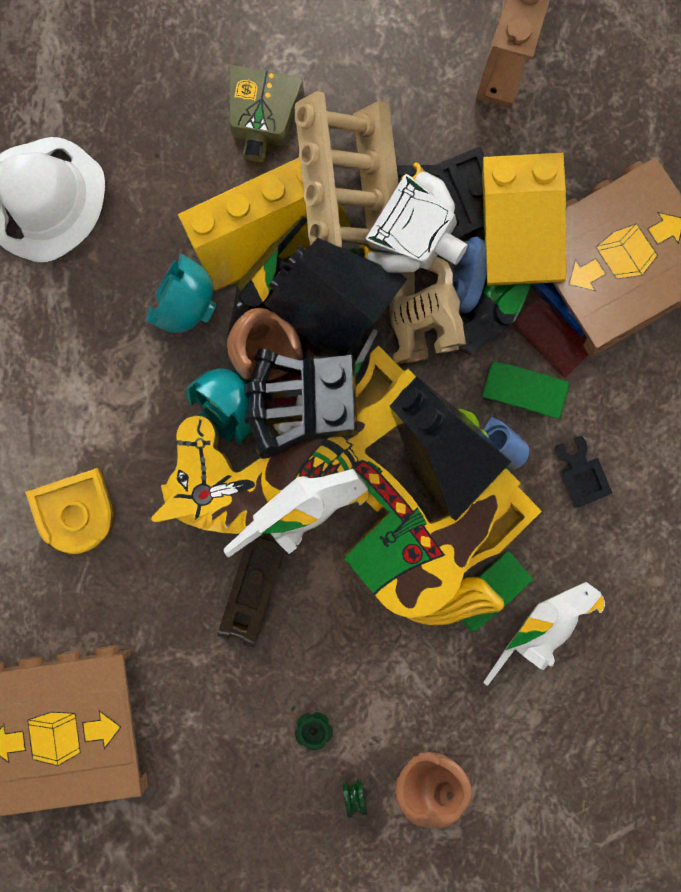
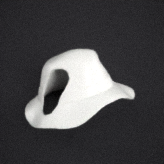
(49, 198)

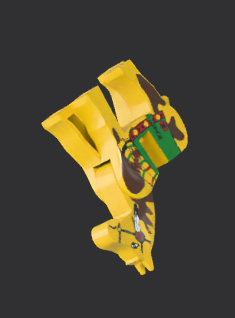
(402, 557)

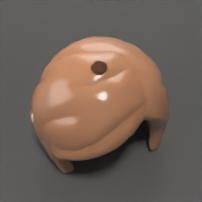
(263, 330)
(421, 790)

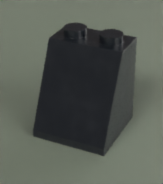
(332, 295)
(445, 448)

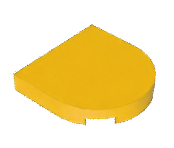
(73, 512)

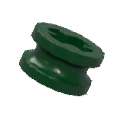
(354, 798)

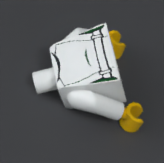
(415, 226)

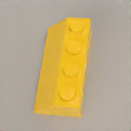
(245, 221)

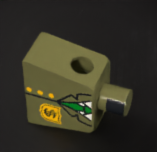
(262, 108)

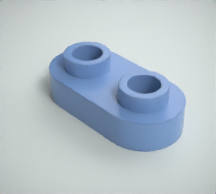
(470, 275)

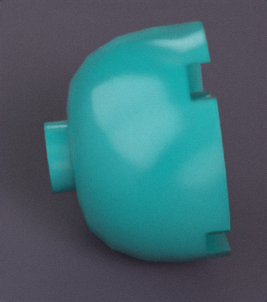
(183, 297)
(223, 401)

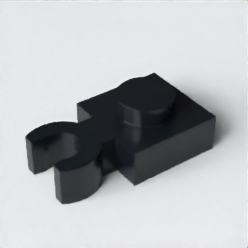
(584, 479)

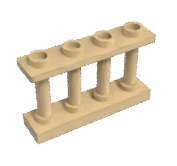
(374, 159)

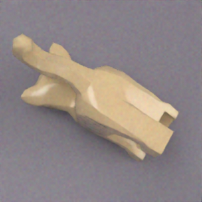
(427, 310)

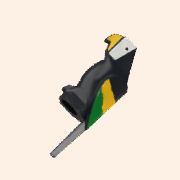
(253, 287)

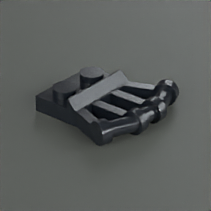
(464, 182)
(326, 407)

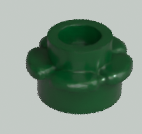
(310, 740)

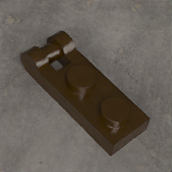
(251, 590)

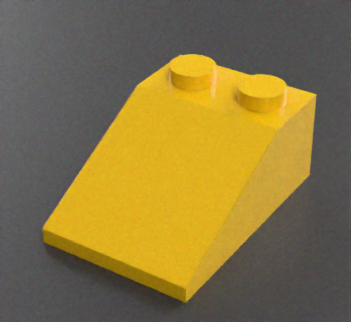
(525, 218)

